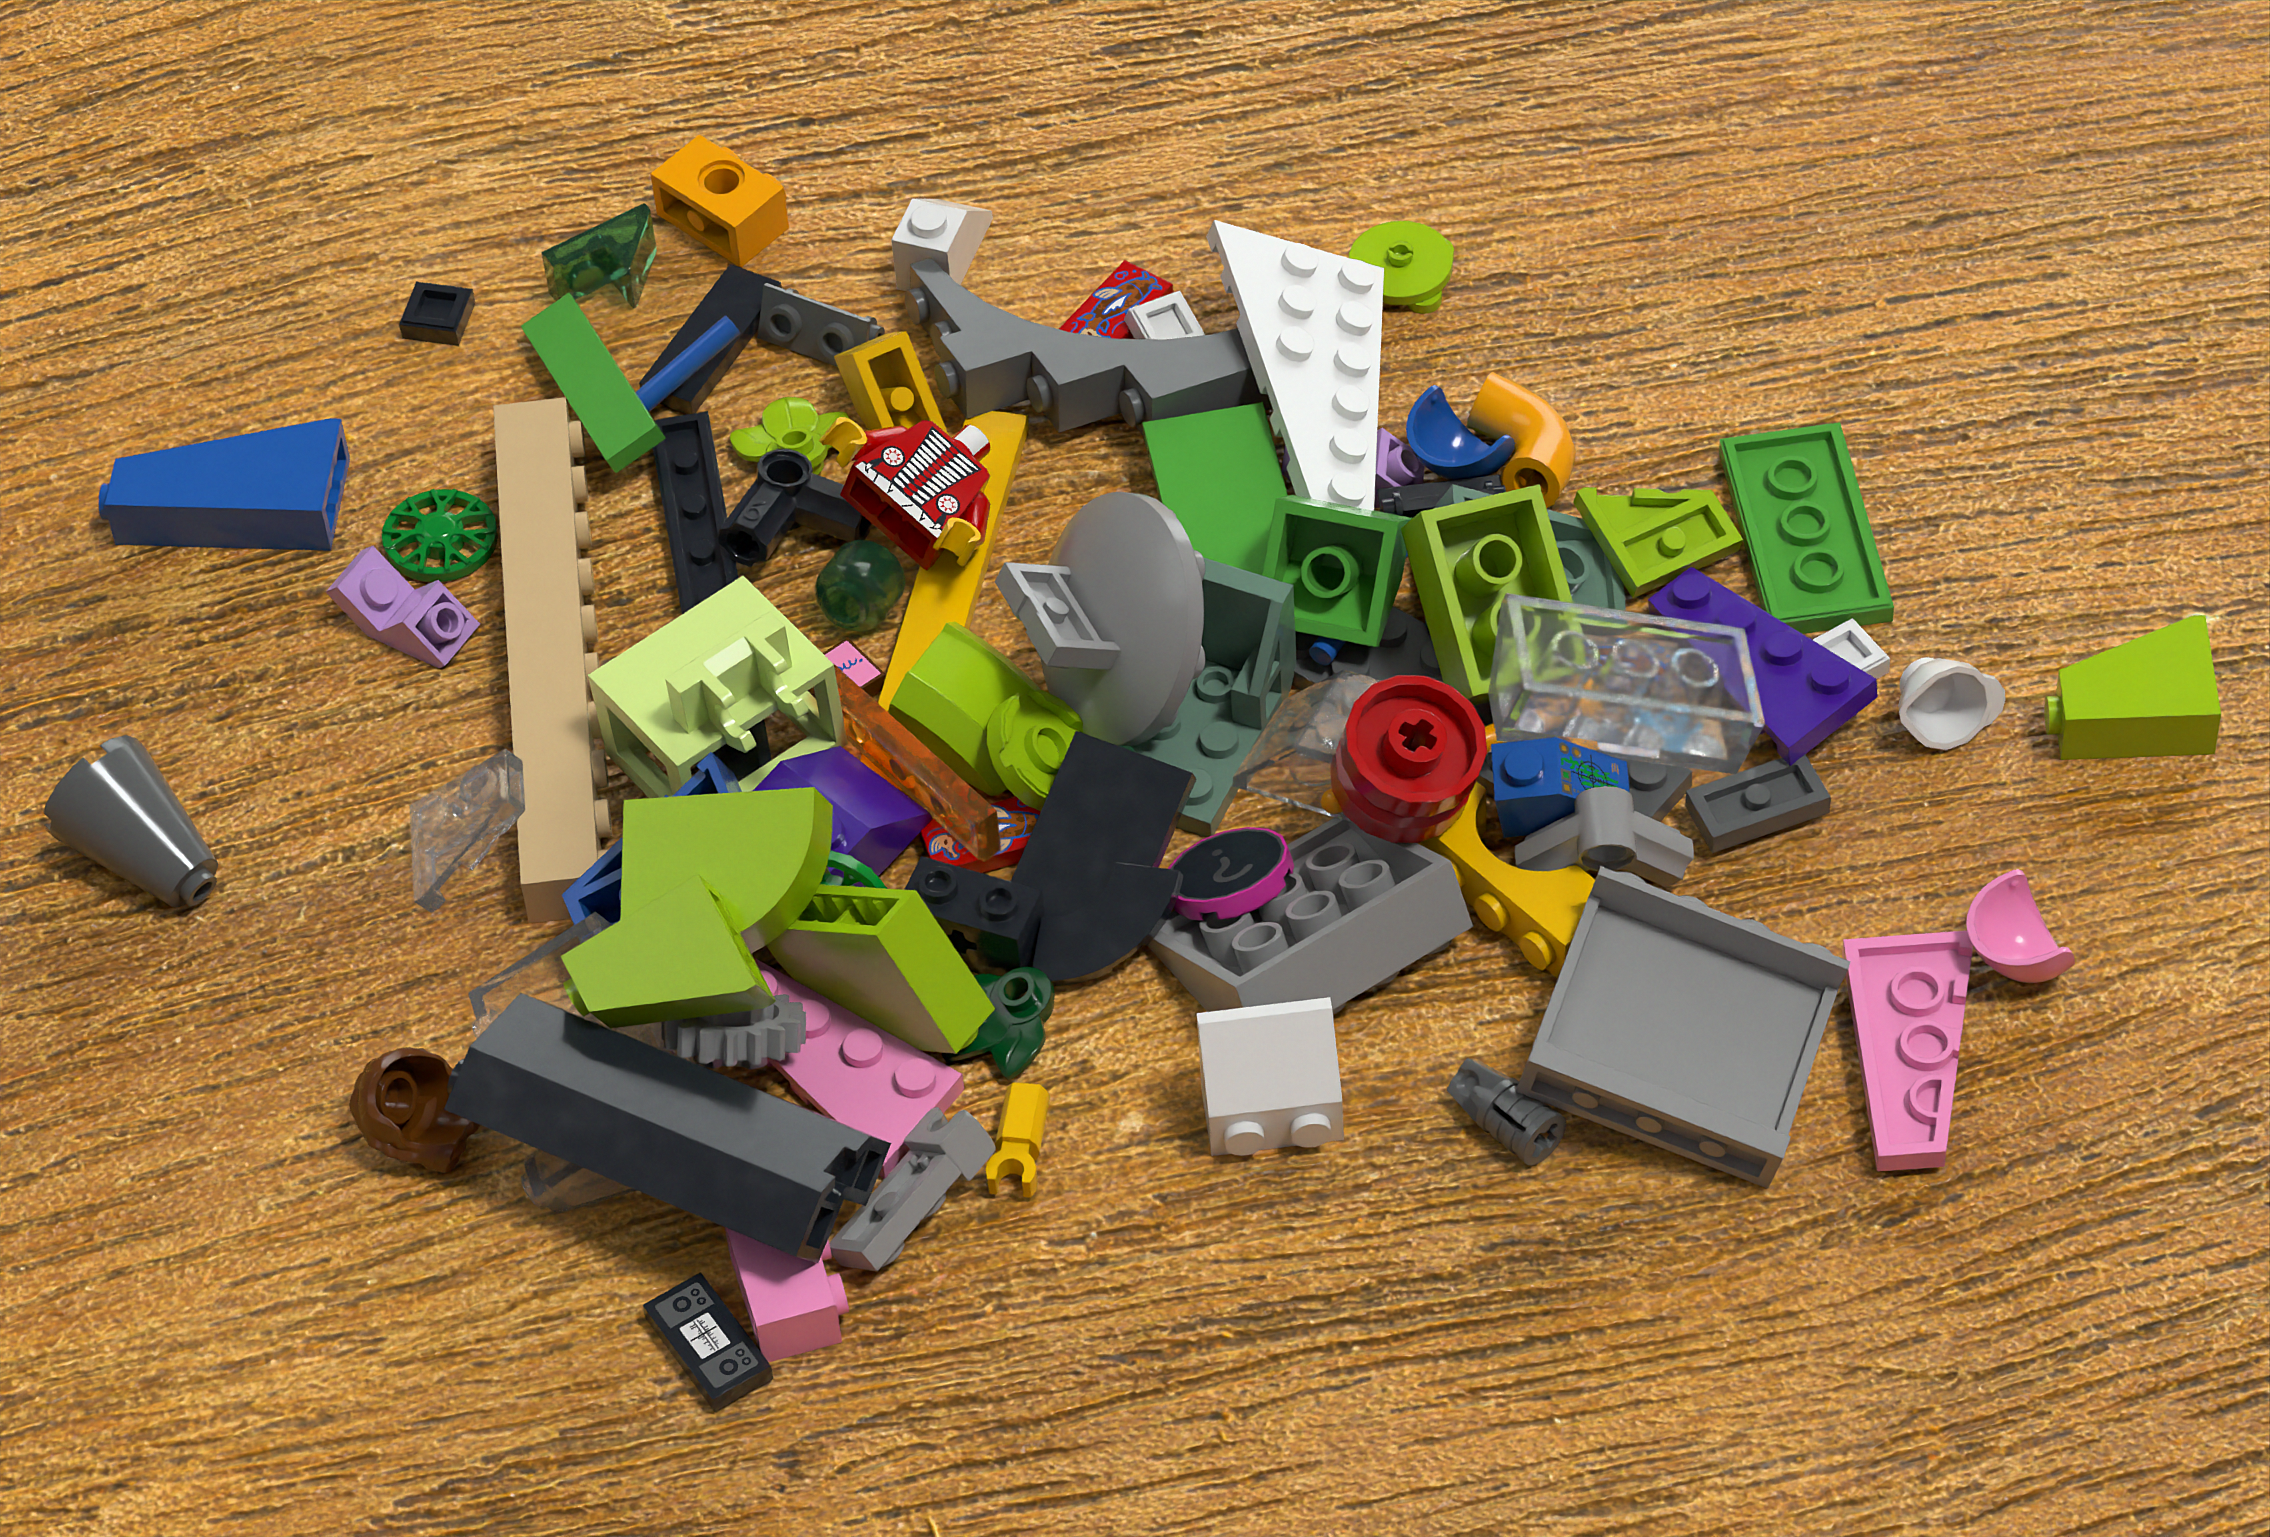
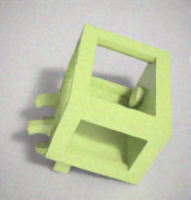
(708, 684)

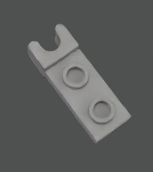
(913, 1189)

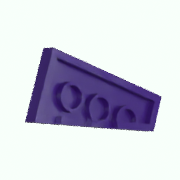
(1799, 683)

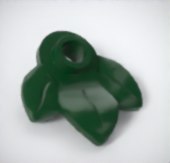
(1015, 1027)

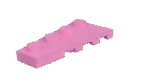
(861, 1070)

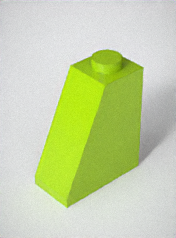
(2140, 698)
(667, 963)

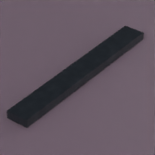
(693, 518)

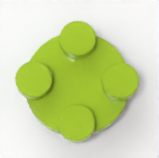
(1414, 262)

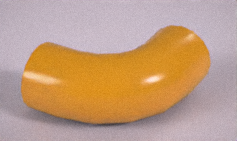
(1541, 437)

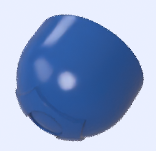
(1447, 445)

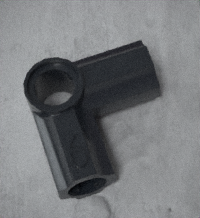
(783, 500)

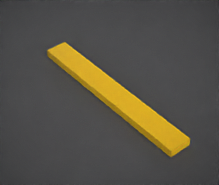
(948, 589)

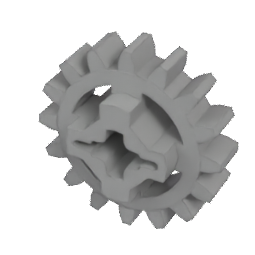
(739, 1037)

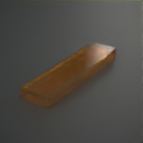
(918, 771)

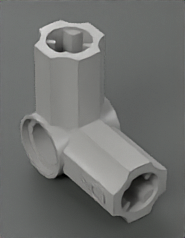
(1608, 835)

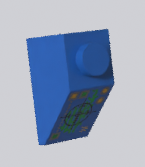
(1542, 778)

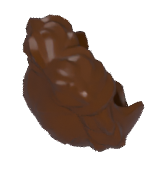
(402, 1111)

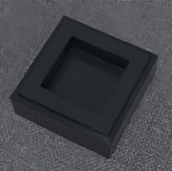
(437, 313)

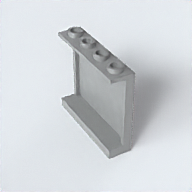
(1683, 1026)

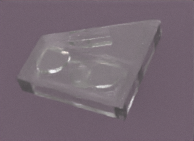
(462, 822)

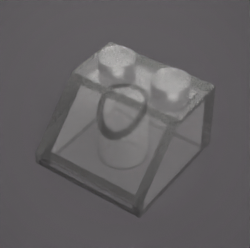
(1300, 741)

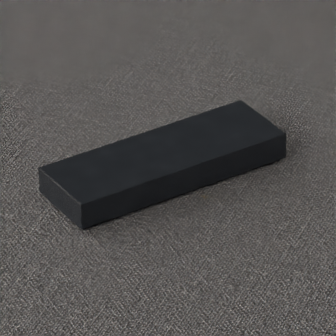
(739, 298)

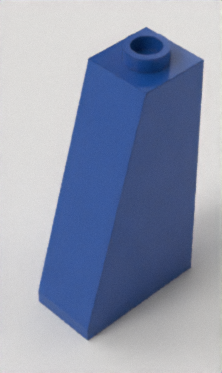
(233, 491)

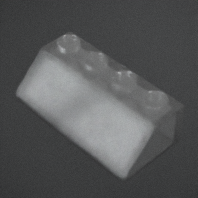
(1624, 684)

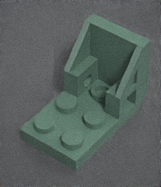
(1242, 685)

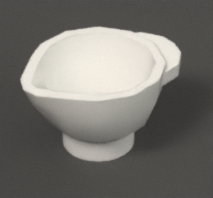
(1947, 701)

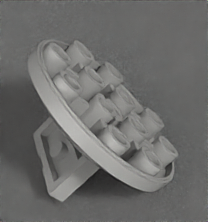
(1116, 615)

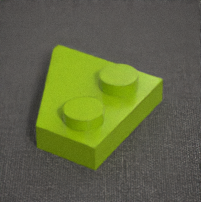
(1658, 533)

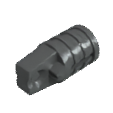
(1506, 1114)

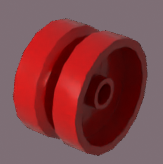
(1408, 759)

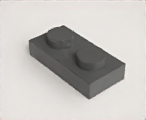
(1757, 802)

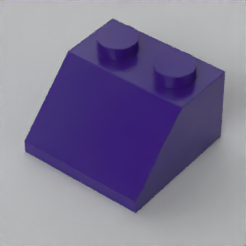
(869, 813)

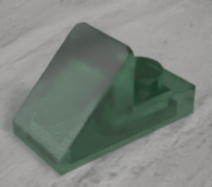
(610, 252)

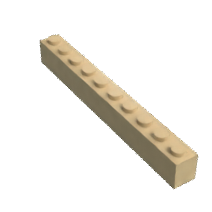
(549, 650)

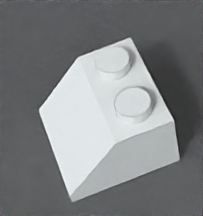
(1270, 1077)

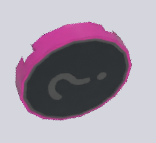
(1232, 872)

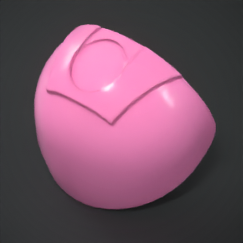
(2012, 933)

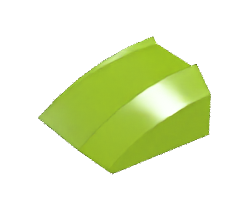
(951, 699)

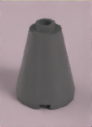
(132, 824)

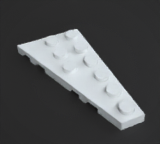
(1315, 351)

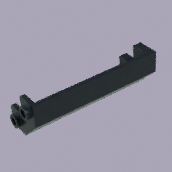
(665, 1126)

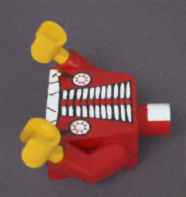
(917, 485)

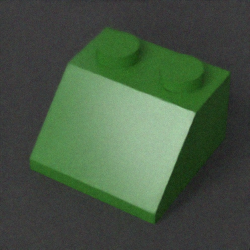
(1340, 566)

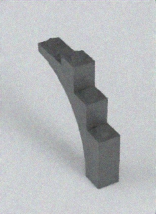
(1071, 377)

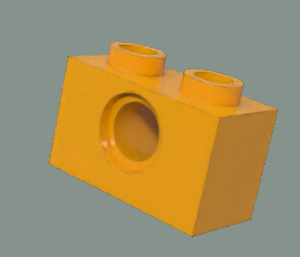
(720, 200)

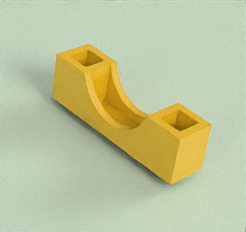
(1528, 906)

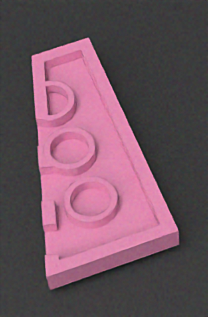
(1908, 1033)

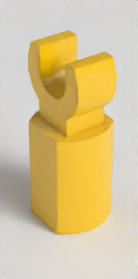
(1019, 1136)

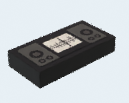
(708, 1342)

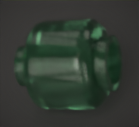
(860, 585)

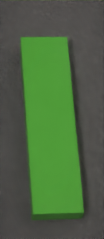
(593, 383)

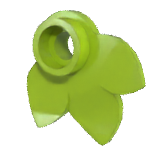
(787, 425)

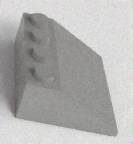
(1336, 928)

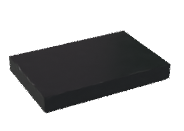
(1100, 812)

